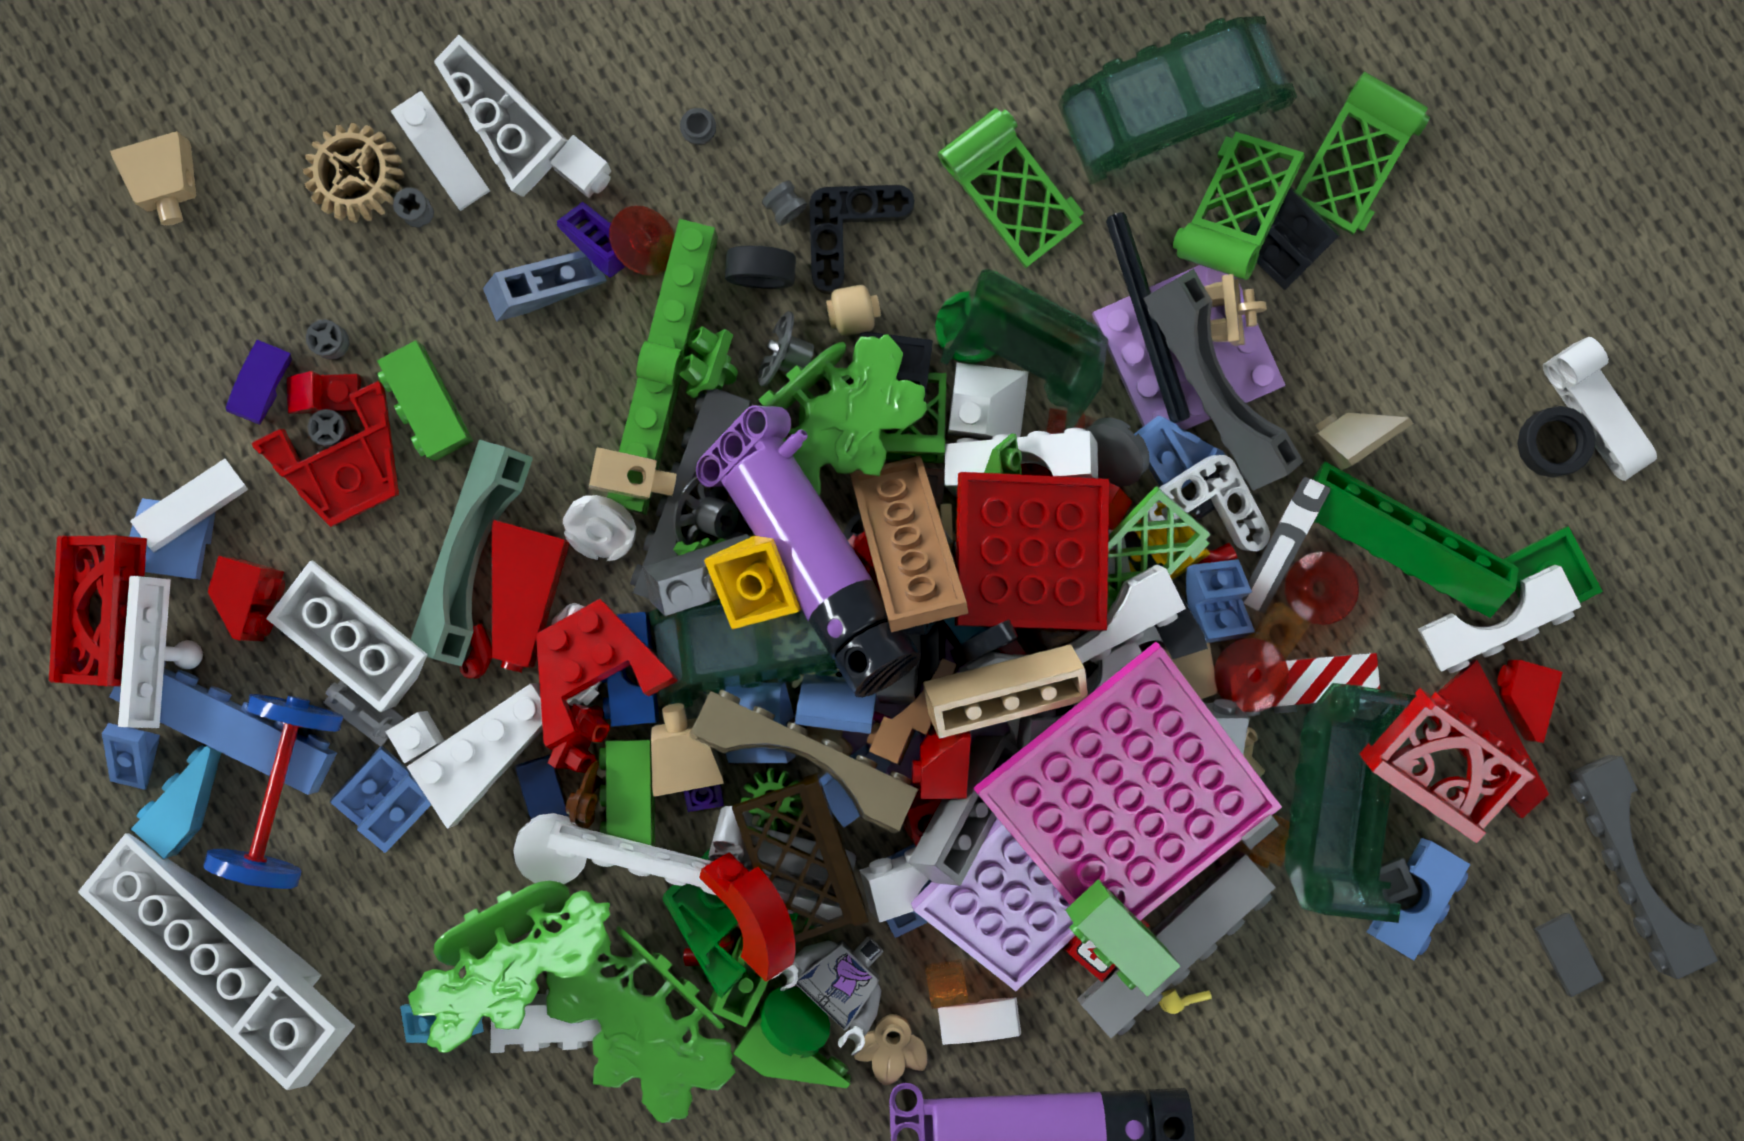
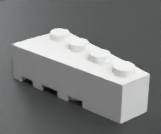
(509, 125)
(474, 758)
(540, 1030)

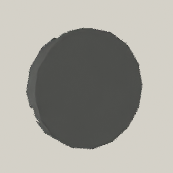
(1121, 454)

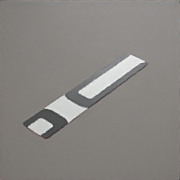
(1285, 543)

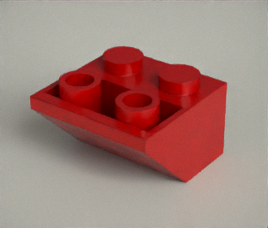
(245, 596)

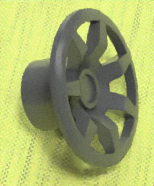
(787, 351)
(709, 515)

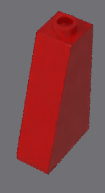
(523, 590)

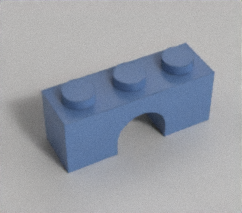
(1439, 877)

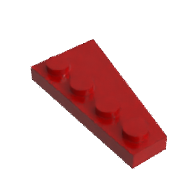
(1474, 695)

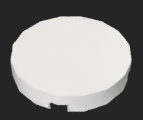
(599, 527)
(537, 860)

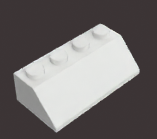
(348, 637)

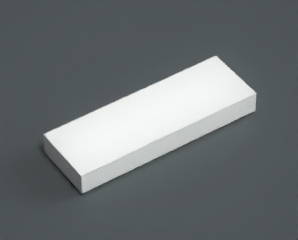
(189, 505)

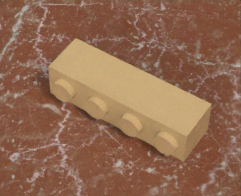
(1005, 691)

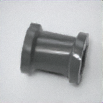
(410, 197)

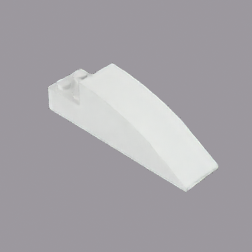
(220, 961)

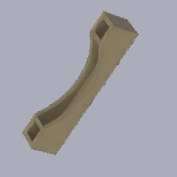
(732, 727)

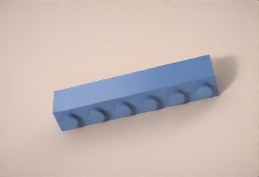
(233, 730)

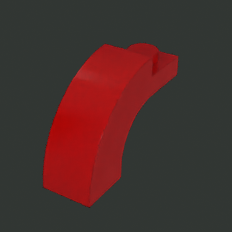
(759, 912)

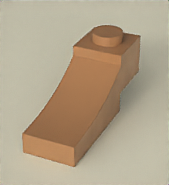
(894, 735)

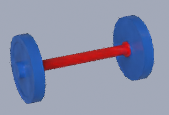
(253, 867)

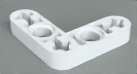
(1219, 491)

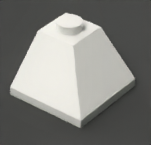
(987, 401)

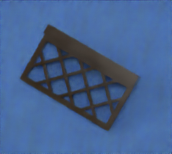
(827, 840)

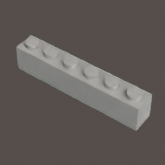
(1188, 934)

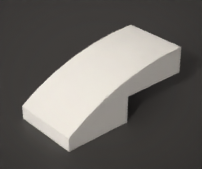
(980, 1021)

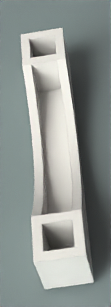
(1141, 603)

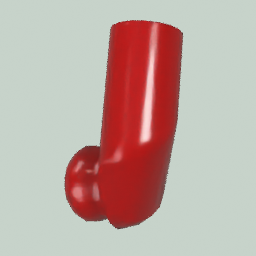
(480, 655)

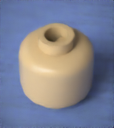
(852, 310)

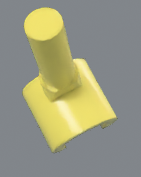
(1174, 1004)

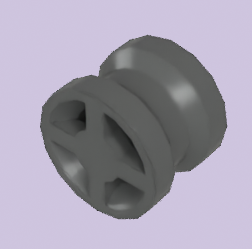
(784, 203)
(320, 335)
(323, 424)

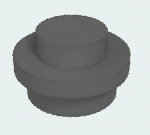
(698, 126)

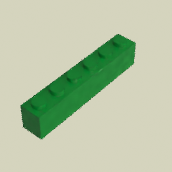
(1414, 543)

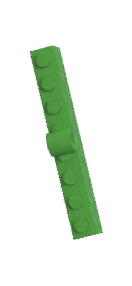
(665, 349)

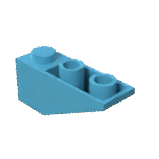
(182, 807)

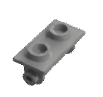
(361, 713)

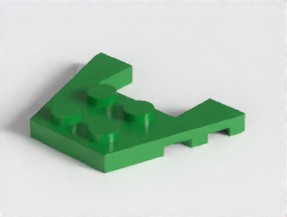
(705, 924)

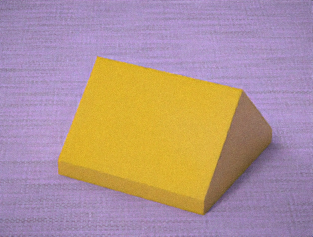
(752, 582)

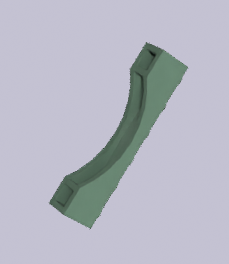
(446, 614)

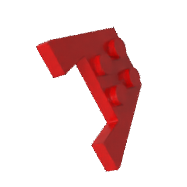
(347, 475)
(582, 653)

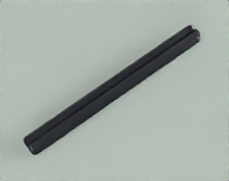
(1152, 334)

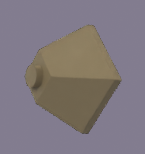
(1355, 435)

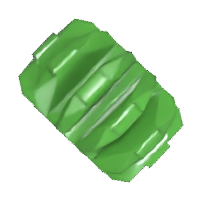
(772, 784)

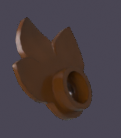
(583, 803)

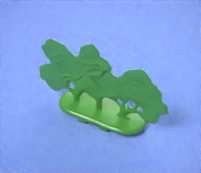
(848, 420)
(507, 975)
(639, 1031)

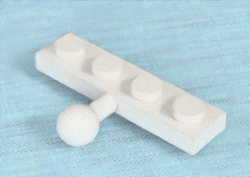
(146, 652)

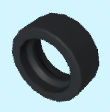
(760, 267)
(1583, 434)

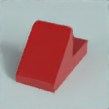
(316, 392)

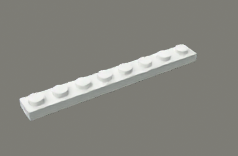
(673, 866)

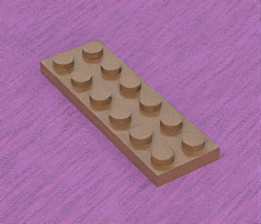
(908, 545)

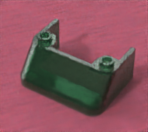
(1035, 337)

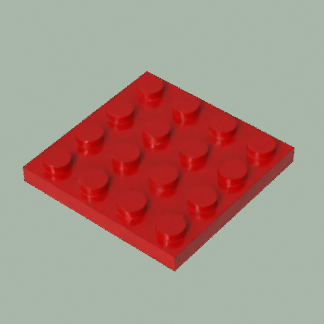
(1033, 550)

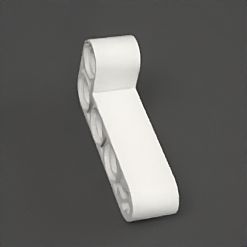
(1584, 387)

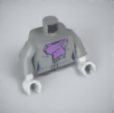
(840, 984)

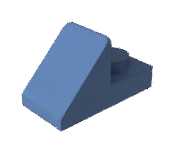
(129, 755)

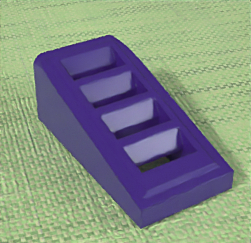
(601, 257)

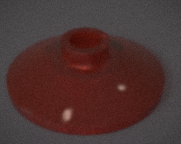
(633, 246)
(1339, 582)
(1232, 674)

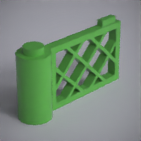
(1390, 115)
(979, 150)
(1228, 248)
(1192, 547)

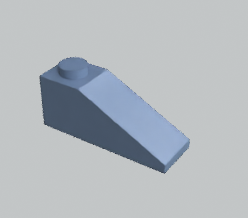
(540, 284)

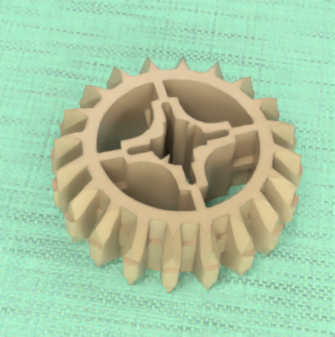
(361, 161)

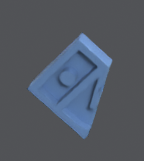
(1173, 449)

